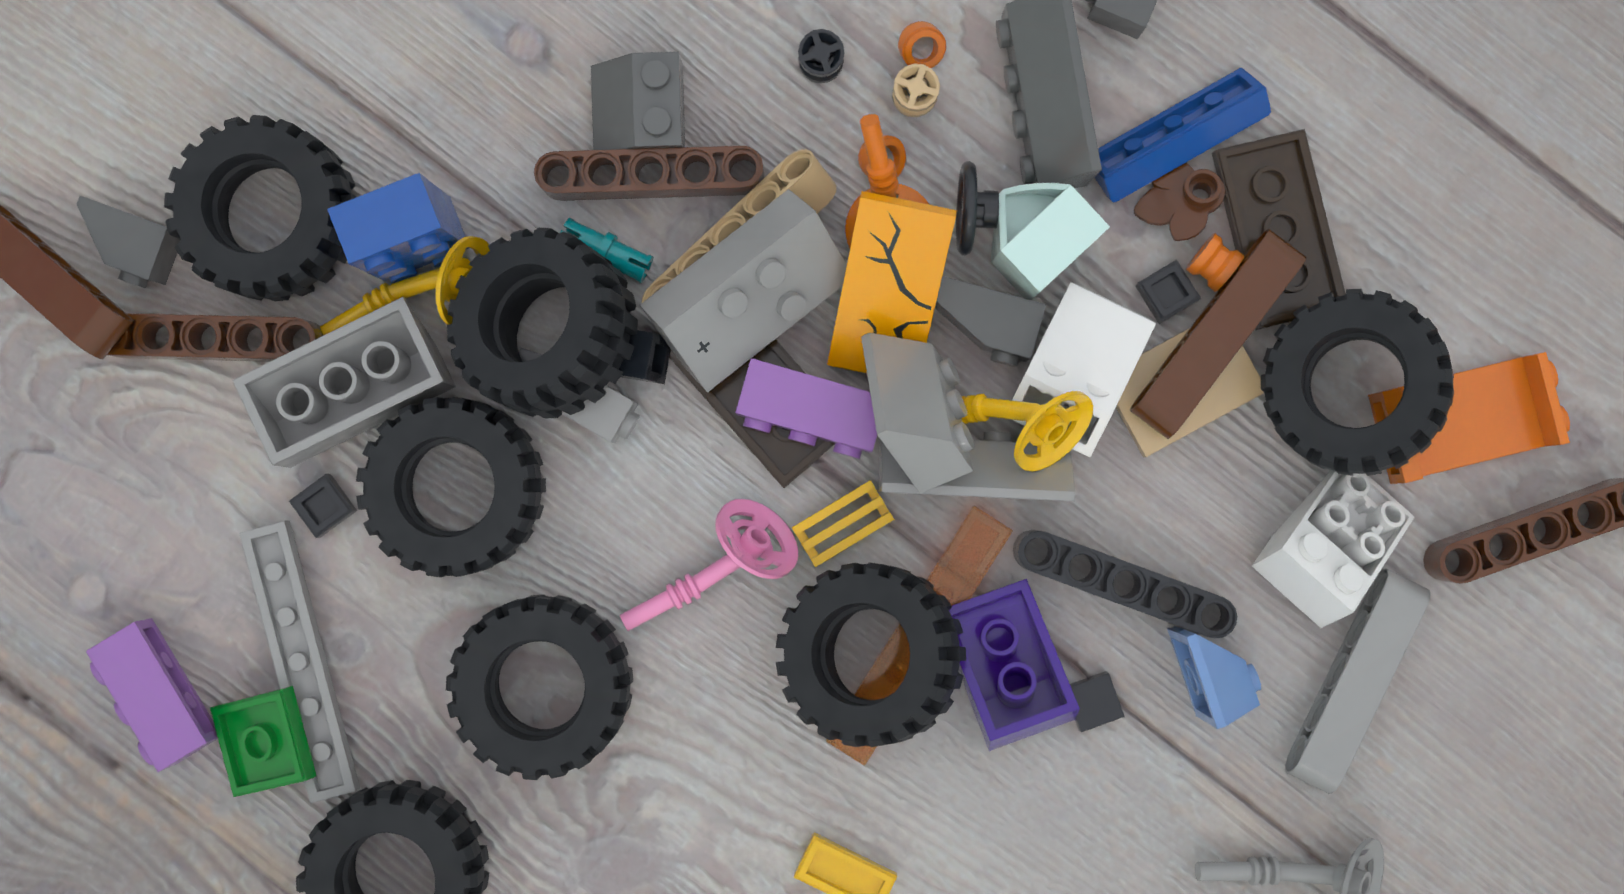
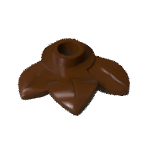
(1174, 202)

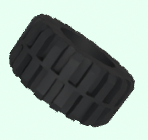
(206, 190)
(500, 292)
(1343, 319)
(390, 487)
(811, 662)
(490, 723)
(398, 810)

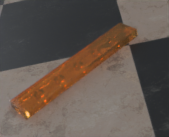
(955, 577)

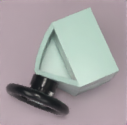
(1034, 225)

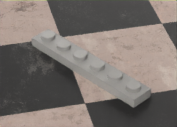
(300, 654)

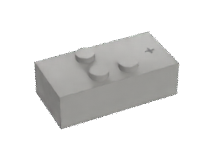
(747, 290)

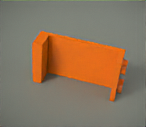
(1492, 416)

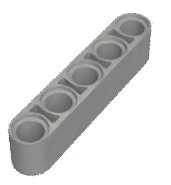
(1357, 681)

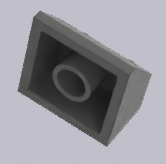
(638, 102)

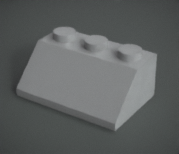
(918, 409)

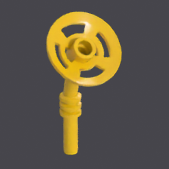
(441, 278)
(1044, 424)

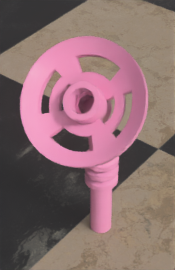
(743, 553)

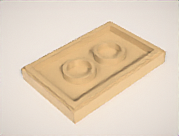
(1233, 388)

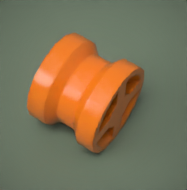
(1215, 262)

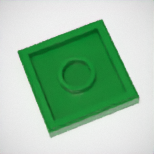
(263, 742)

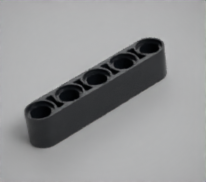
(1146, 586)

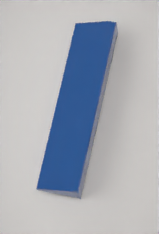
(1181, 133)

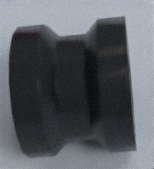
(818, 47)

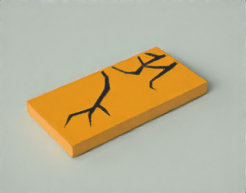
(890, 274)

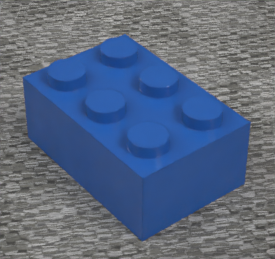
(397, 228)

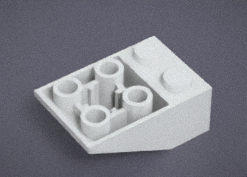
(1088, 350)
(1334, 546)

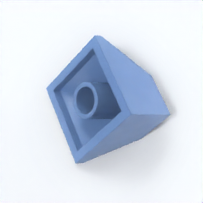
(1216, 679)

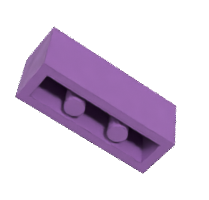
(807, 408)
(152, 694)

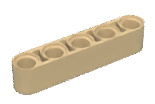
(797, 172)

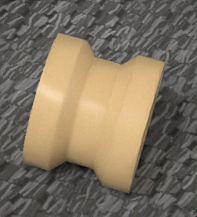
(918, 81)

